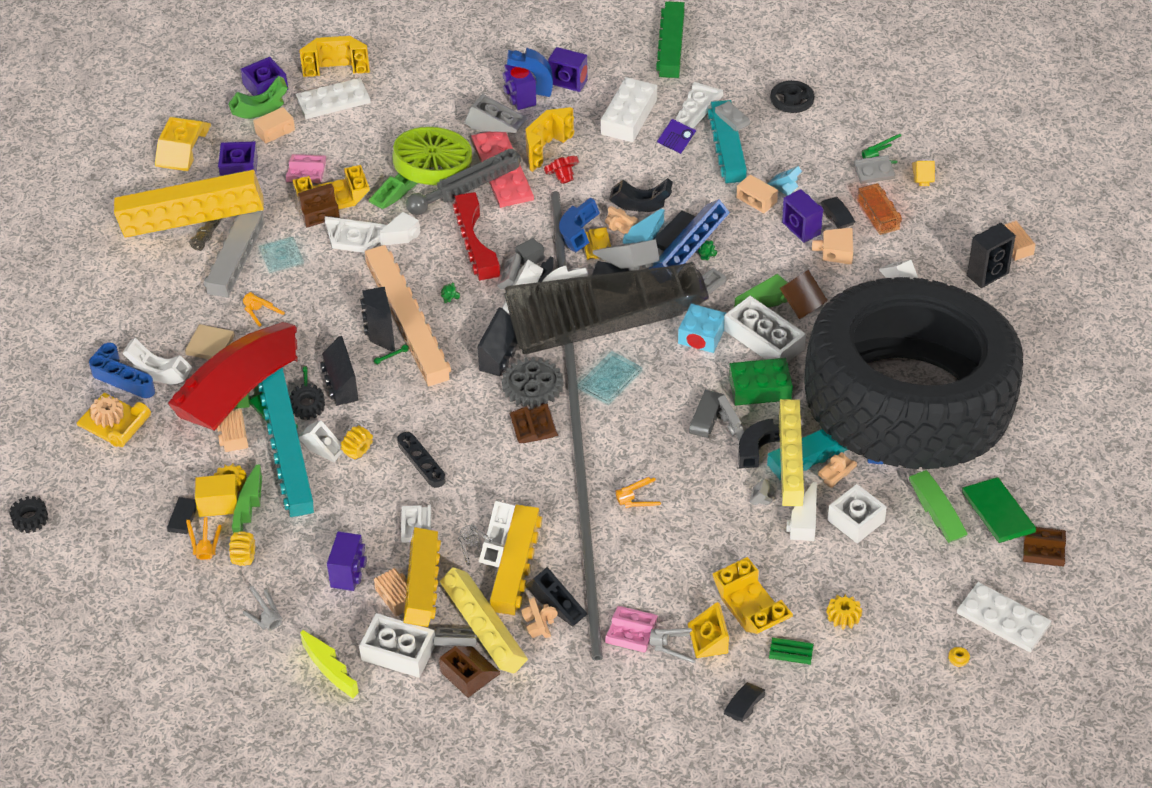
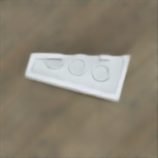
(697, 104)

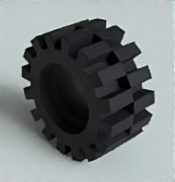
(303, 393)
(30, 523)

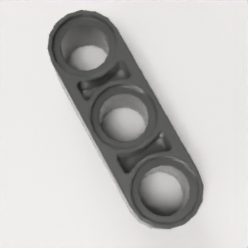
(705, 414)

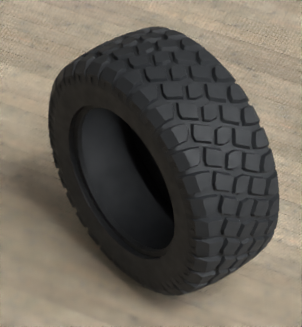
(907, 420)

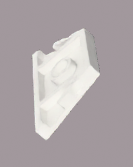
(353, 234)

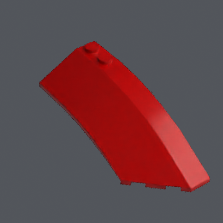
(233, 373)

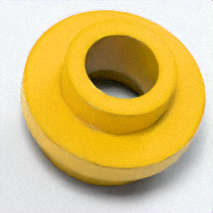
(956, 660)

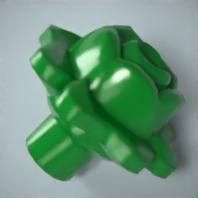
(707, 250)
(449, 292)

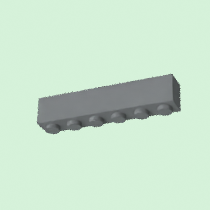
(234, 254)

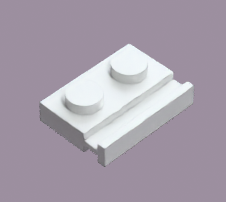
(414, 517)

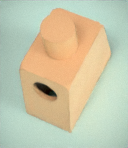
(836, 245)

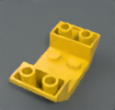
(334, 52)
(549, 125)
(177, 142)
(347, 191)
(747, 597)

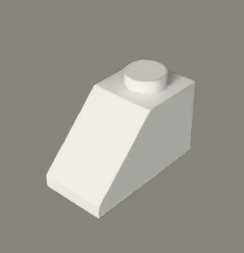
(400, 230)
(899, 269)
(321, 441)

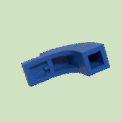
(537, 65)
(574, 220)

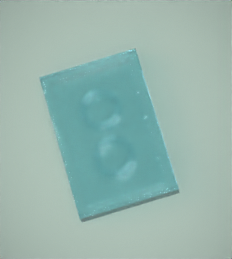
(610, 378)

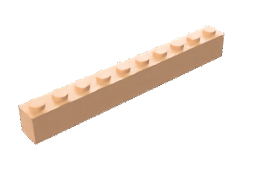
(407, 316)

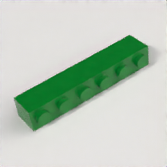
(671, 44)

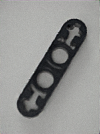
(424, 458)

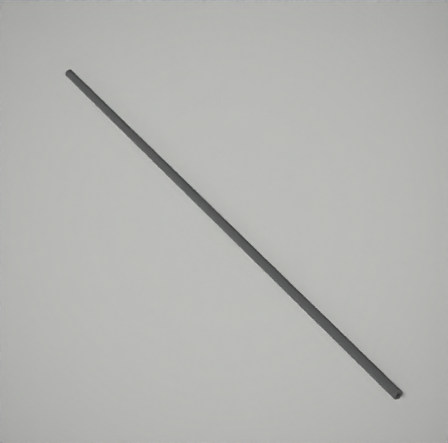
(590, 580)

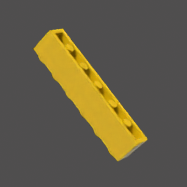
(515, 560)
(421, 577)

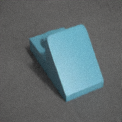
(786, 180)

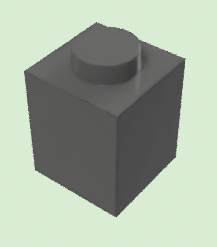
(531, 251)

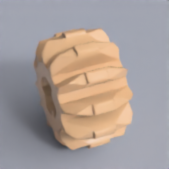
(106, 411)

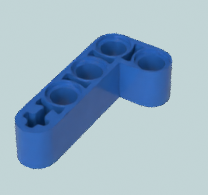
(107, 368)

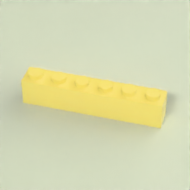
(791, 453)
(483, 620)

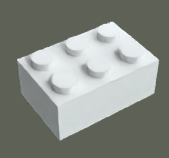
(397, 645)

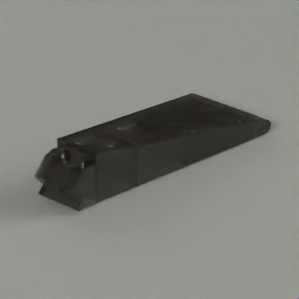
(597, 305)

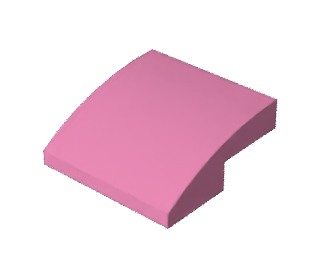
(306, 166)
(631, 629)

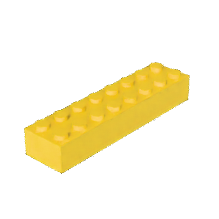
(188, 203)

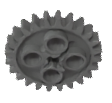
(532, 382)

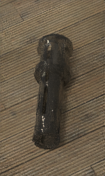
(204, 234)

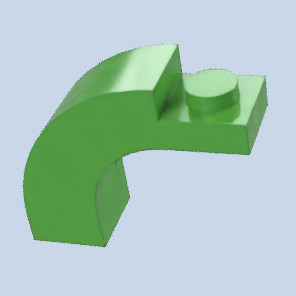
(260, 105)

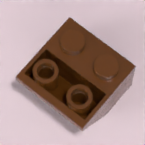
(467, 669)

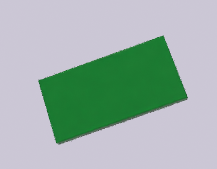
(998, 510)

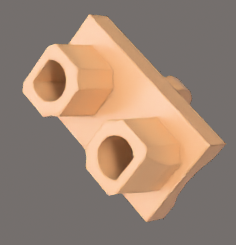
(619, 220)
(836, 469)
(541, 616)

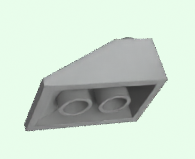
(493, 116)
(630, 254)

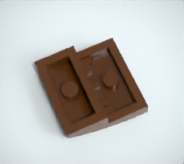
(317, 204)
(803, 294)
(533, 424)
(1045, 547)

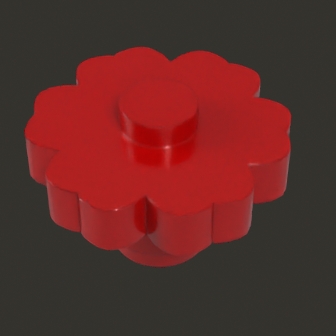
(562, 168)

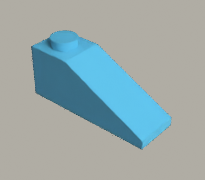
(645, 229)

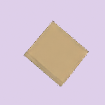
(208, 341)

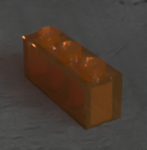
(879, 208)

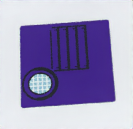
(676, 136)

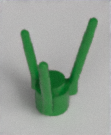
(872, 151)

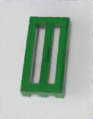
(791, 647)

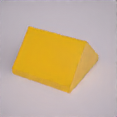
(216, 495)
(709, 632)

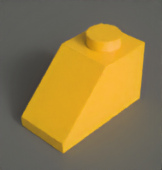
(924, 172)

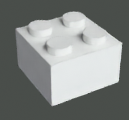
(857, 513)

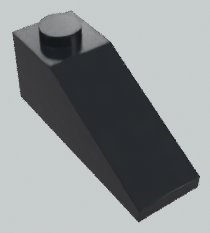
(551, 591)

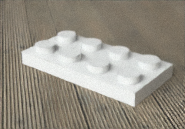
(333, 98)
(1004, 617)

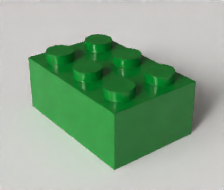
(760, 381)

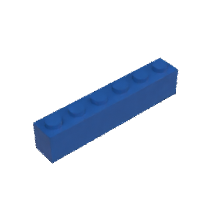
(693, 235)

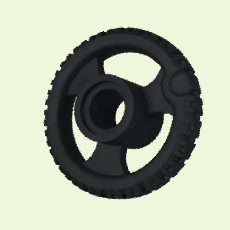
(792, 96)

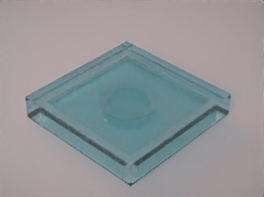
(281, 254)

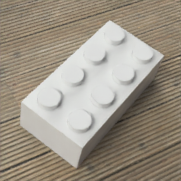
(629, 109)
(764, 330)

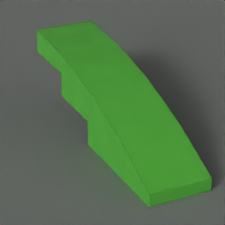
(391, 191)
(249, 497)
(938, 506)

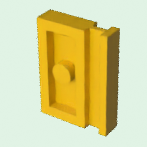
(598, 239)

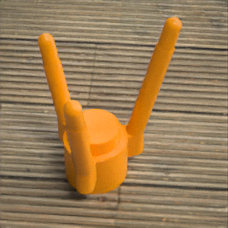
(254, 302)
(626, 494)
(204, 548)

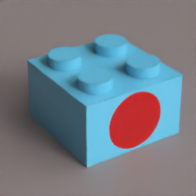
(701, 328)

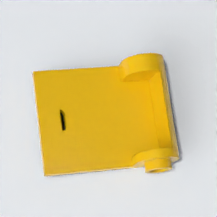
(120, 433)

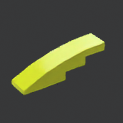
(326, 661)

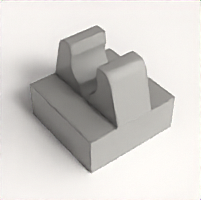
(761, 493)

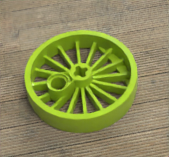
(417, 147)

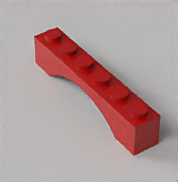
(484, 260)

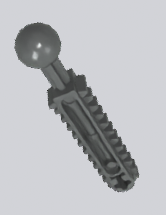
(466, 180)

